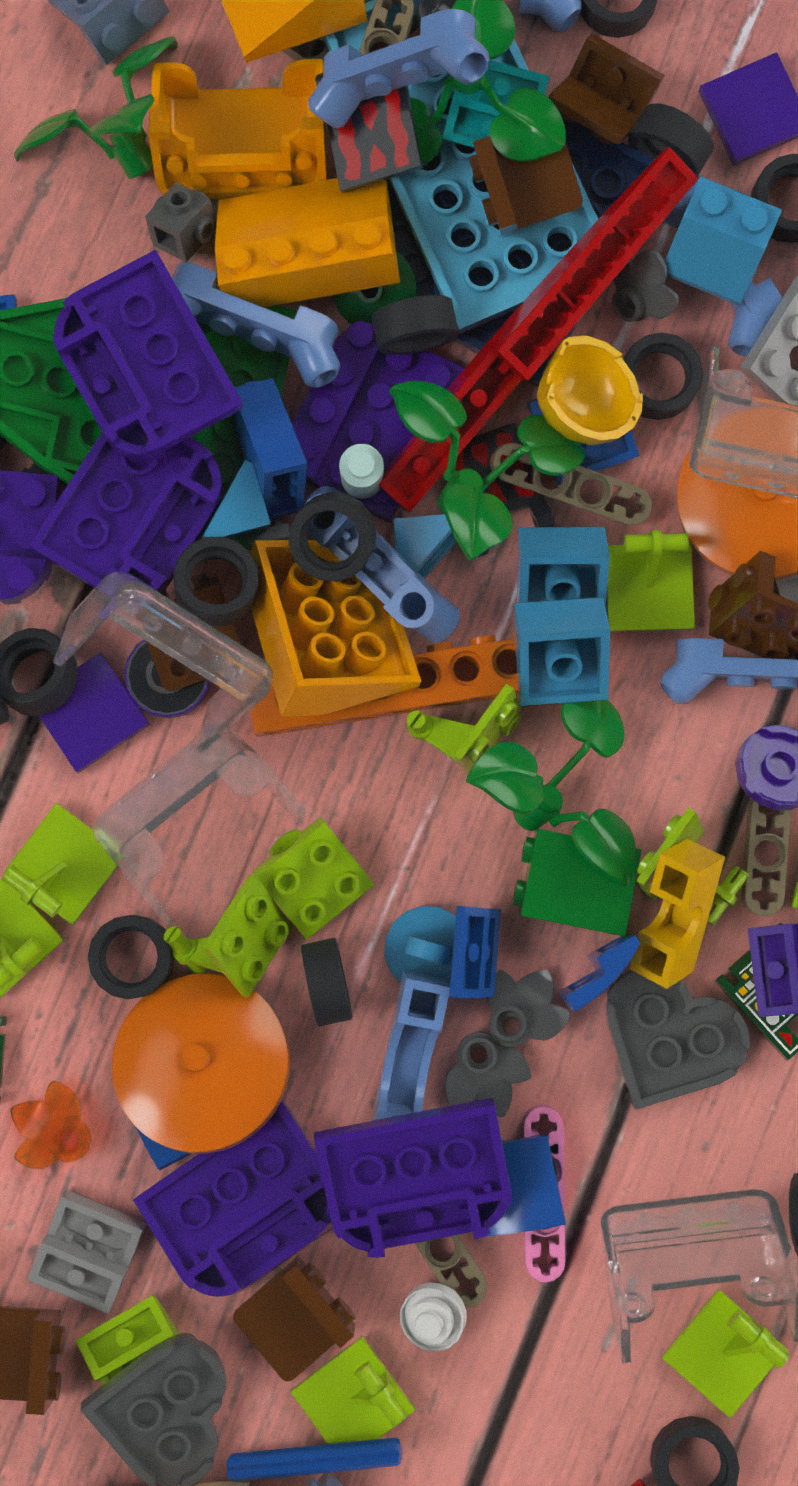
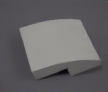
(87, 1251)

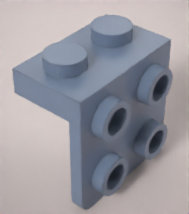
(112, 24)

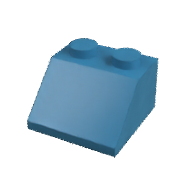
(720, 240)
(561, 563)
(562, 651)

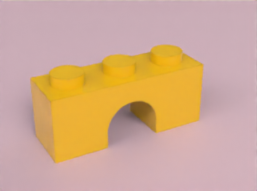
(687, 883)

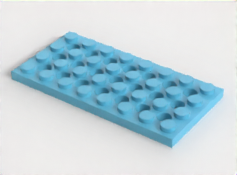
(434, 225)

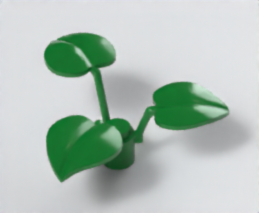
(126, 124)
(527, 124)
(475, 517)
(510, 778)

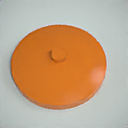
(736, 522)
(200, 1064)

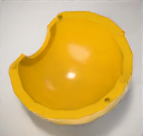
(589, 392)

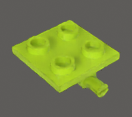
(651, 583)
(468, 742)
(690, 828)
(60, 866)
(24, 938)
(241, 940)
(724, 1353)
(353, 1396)

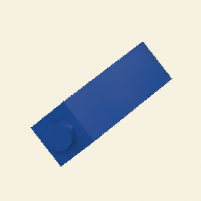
(271, 447)

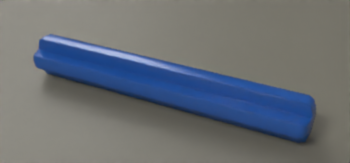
(314, 1459)

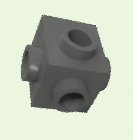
(181, 221)

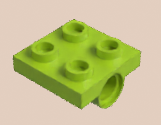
(312, 876)

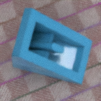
(241, 508)
(423, 541)

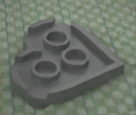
(672, 1040)
(162, 1411)

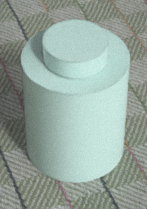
(361, 470)

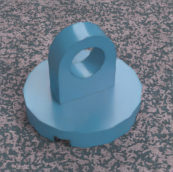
(421, 942)

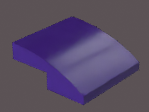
(775, 968)

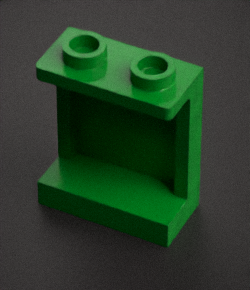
(568, 889)

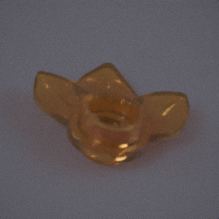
(44, 1127)

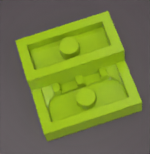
(125, 1338)

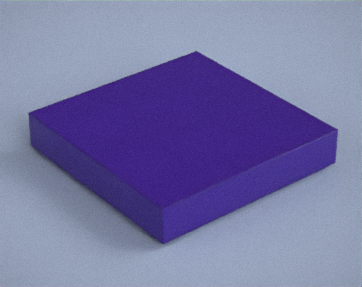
(753, 108)
(95, 715)

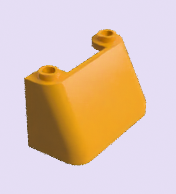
(235, 138)

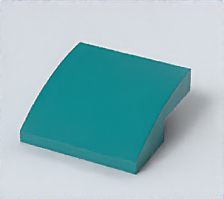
(473, 113)

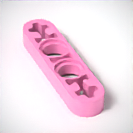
(532, 1249)

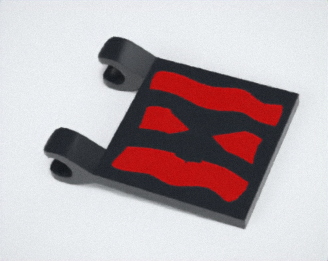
(376, 141)
(478, 456)

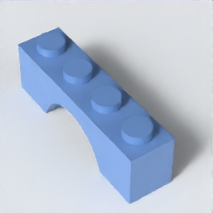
(410, 1044)

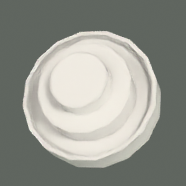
(433, 1316)

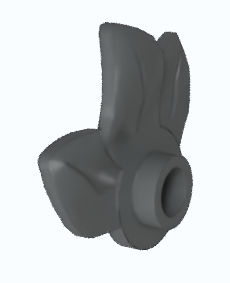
(643, 290)
(528, 1003)
(486, 1078)

